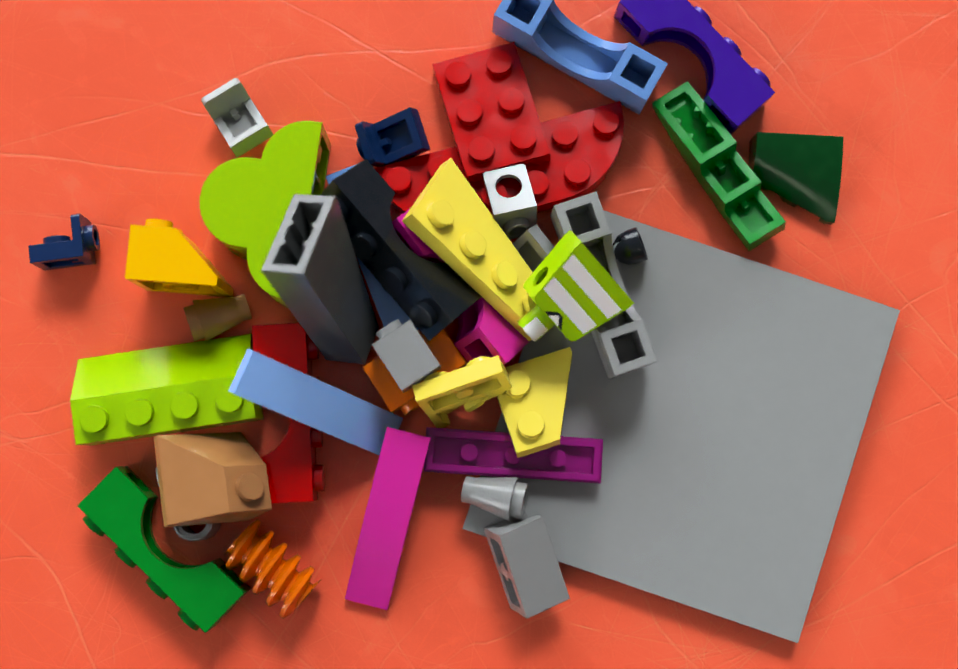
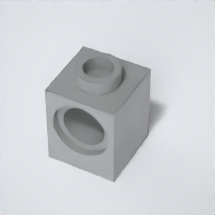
(405, 354)

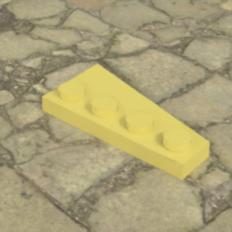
(469, 240)

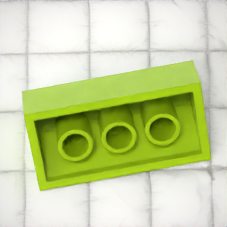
(160, 391)

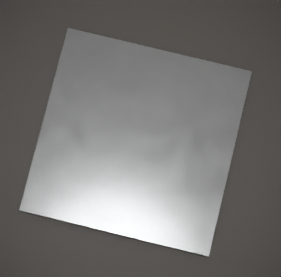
(727, 446)

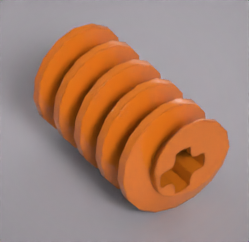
(270, 569)

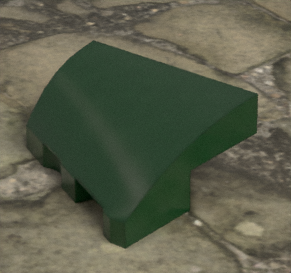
(800, 169)

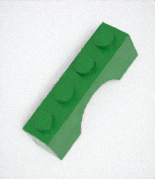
(123, 511)

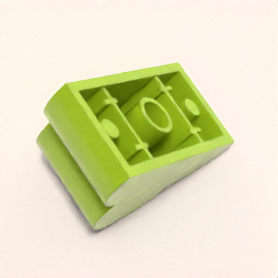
(249, 196)

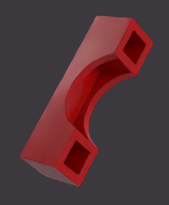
(292, 465)

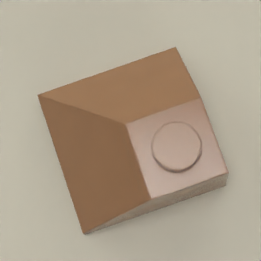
(210, 479)

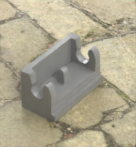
(527, 564)

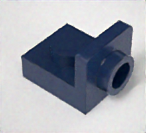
(62, 252)

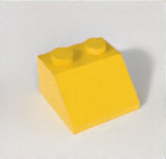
(169, 262)

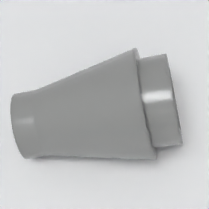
(497, 495)

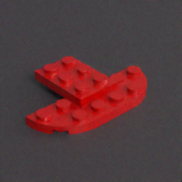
(500, 127)

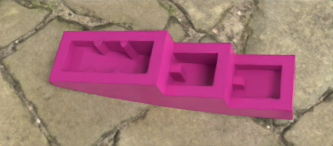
(387, 518)

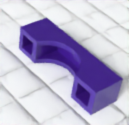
(732, 87)

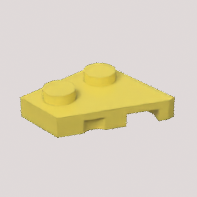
(467, 386)
(536, 401)

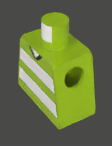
(571, 292)

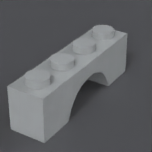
(623, 339)

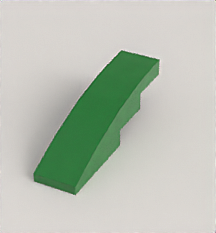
(718, 166)

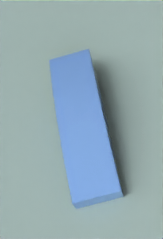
(312, 402)

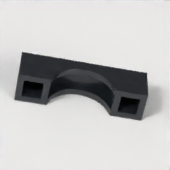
(423, 289)

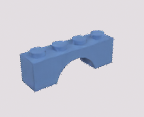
(611, 68)

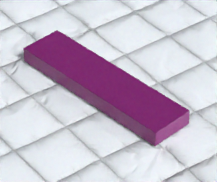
(494, 455)

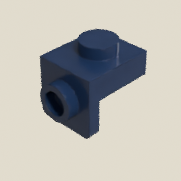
(392, 138)

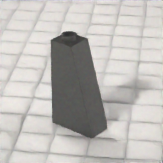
(321, 279)

